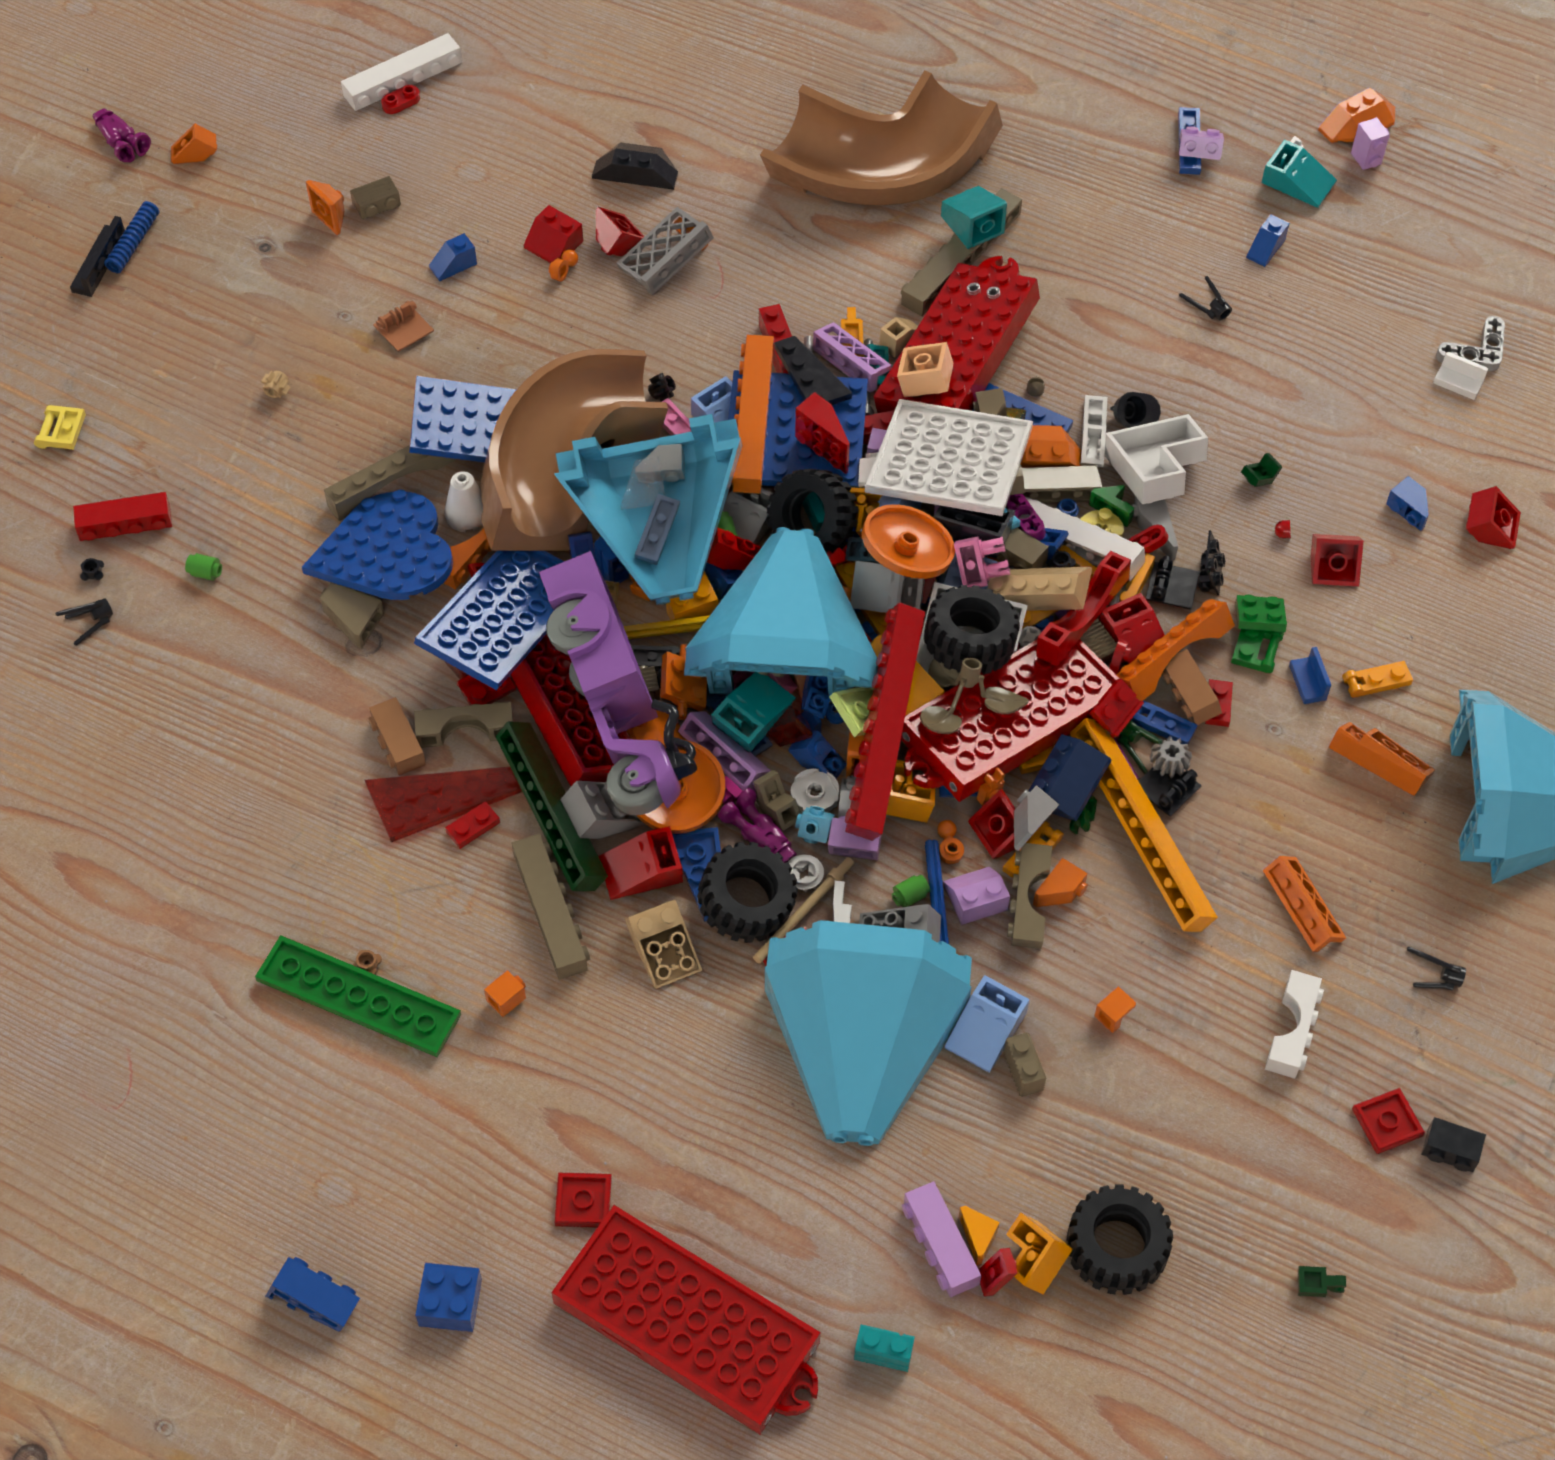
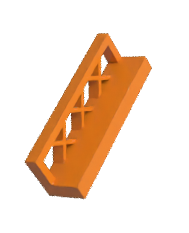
(1303, 903)

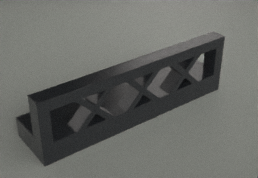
(94, 266)

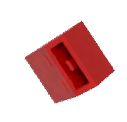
(822, 432)
(1132, 622)
(642, 864)

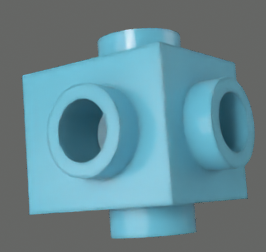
(814, 825)

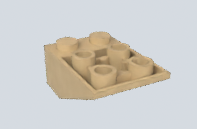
(663, 943)

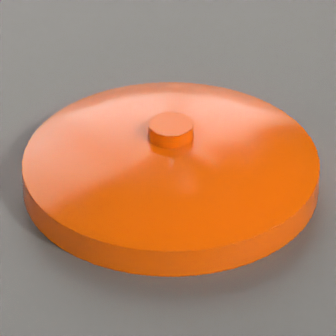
(908, 541)
(698, 800)

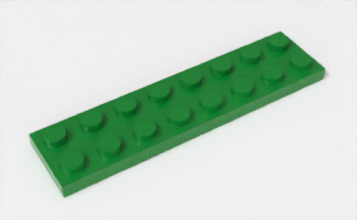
(358, 996)

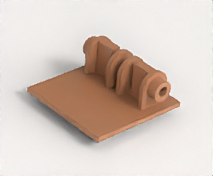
(403, 326)

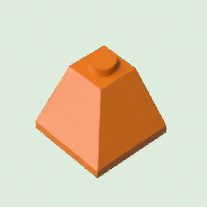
(326, 204)

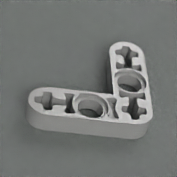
(1485, 351)

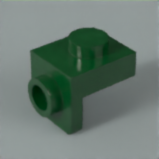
(1262, 472)

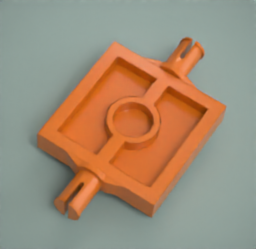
(681, 689)

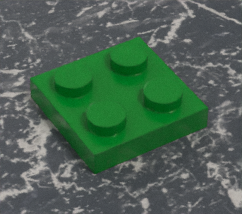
(1261, 613)

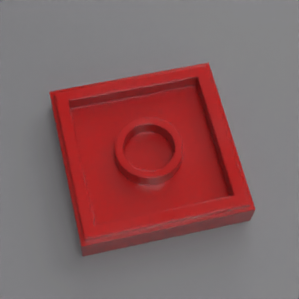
(1388, 1121)
(582, 1199)

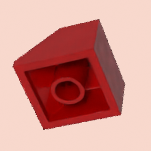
(553, 234)
(1493, 518)
(1336, 559)

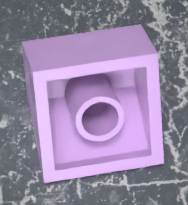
(977, 894)

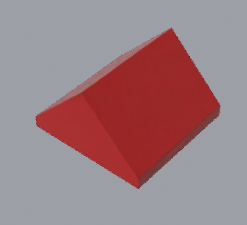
(995, 825)

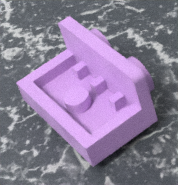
(1201, 143)

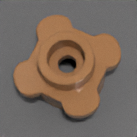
(367, 956)

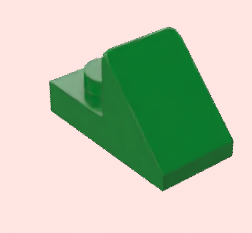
(1111, 498)

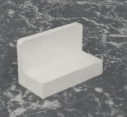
(1461, 375)

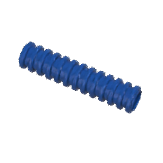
(132, 237)

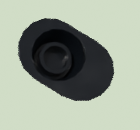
(1136, 409)

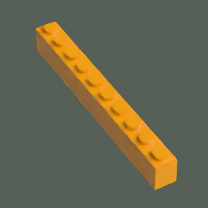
(1148, 832)

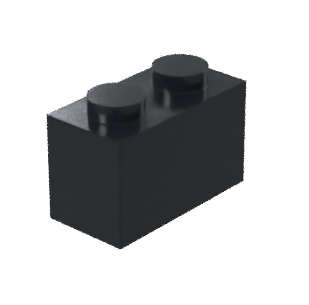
(1453, 1145)

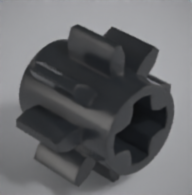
(661, 387)

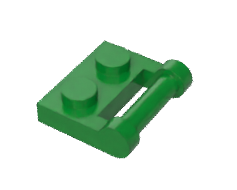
(1249, 646)

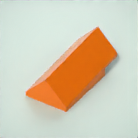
(1382, 757)

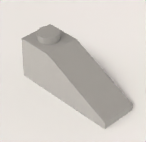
(1154, 514)
(1031, 814)

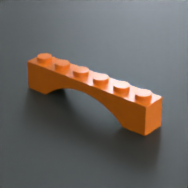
(466, 553)
(1208, 621)

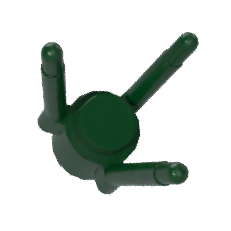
(1133, 733)

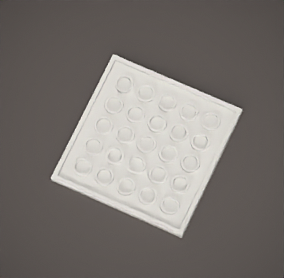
(949, 457)

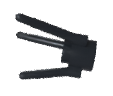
(1219, 306)
(98, 610)
(1452, 974)

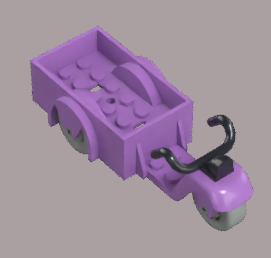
(610, 679)

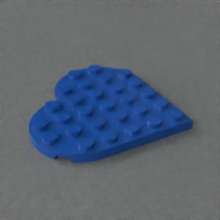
(385, 548)

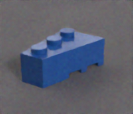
(313, 1293)

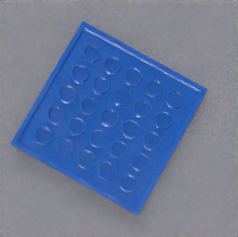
(783, 450)

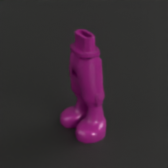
(119, 134)
(764, 829)

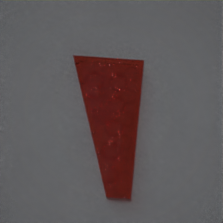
(426, 800)

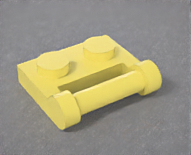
(65, 430)

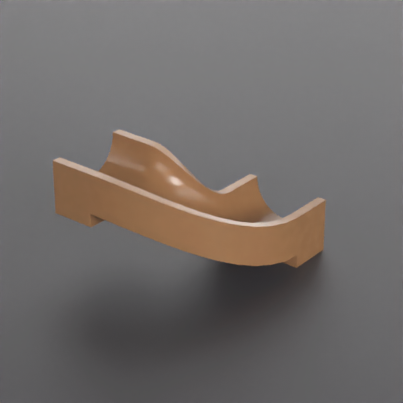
(883, 157)
(562, 402)

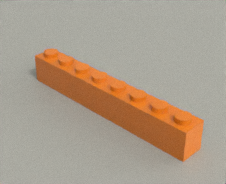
(753, 411)

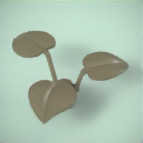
(997, 699)

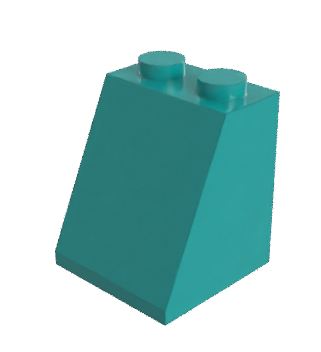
(975, 215)

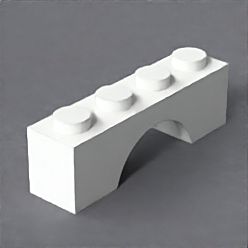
(1287, 1050)

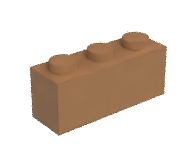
(1191, 688)
(396, 736)

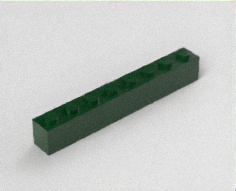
(543, 792)

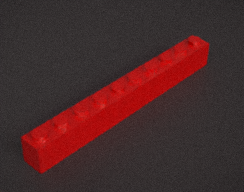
(885, 722)

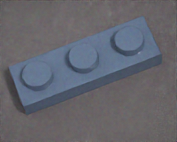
(657, 529)

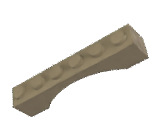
(994, 403)
(349, 492)

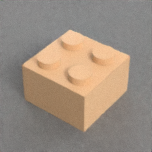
(925, 369)

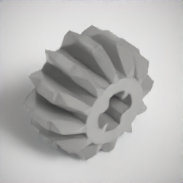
(1170, 757)

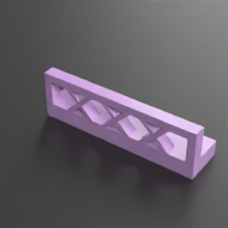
(844, 356)

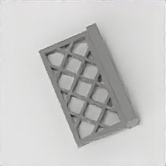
(674, 257)

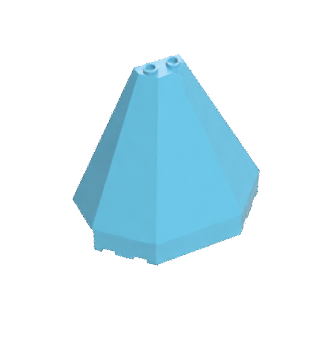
(598, 483)
(784, 619)
(1512, 785)
(864, 1017)

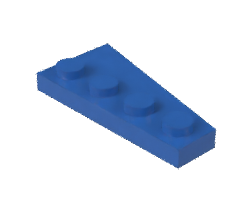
(695, 852)

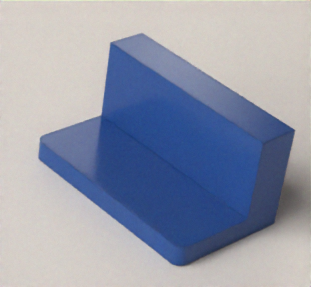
(1311, 677)

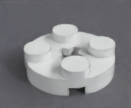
(820, 781)

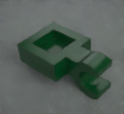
(1085, 817)
(1316, 1282)

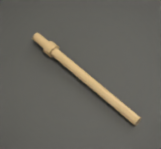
(835, 874)

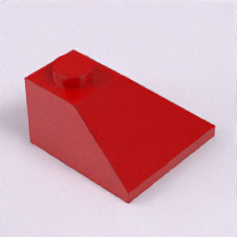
(615, 232)

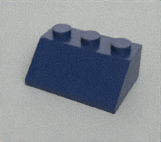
(1071, 775)

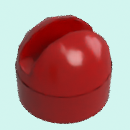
(1282, 529)

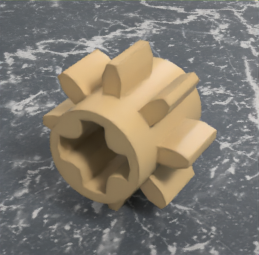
(275, 384)

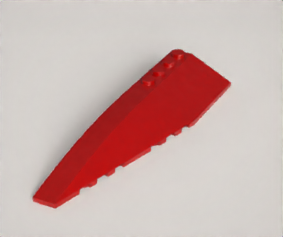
(561, 711)

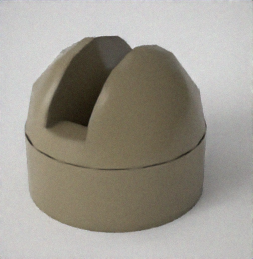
(1035, 386)

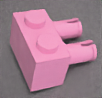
(971, 564)

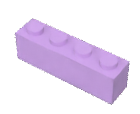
(735, 761)
(941, 1239)

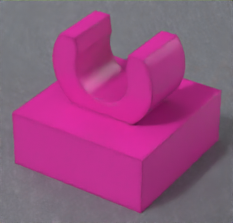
(732, 791)

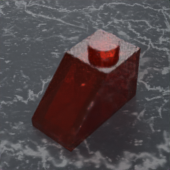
(790, 728)

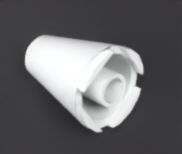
(464, 503)

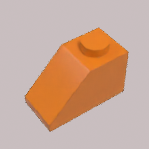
(194, 146)
(1061, 885)

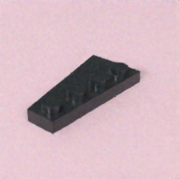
(809, 372)

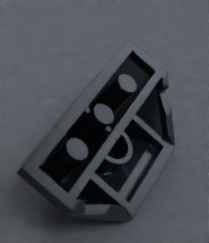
(636, 166)

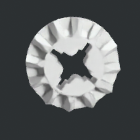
(815, 871)

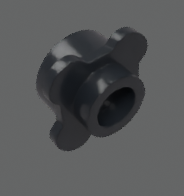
(1061, 557)
(89, 565)

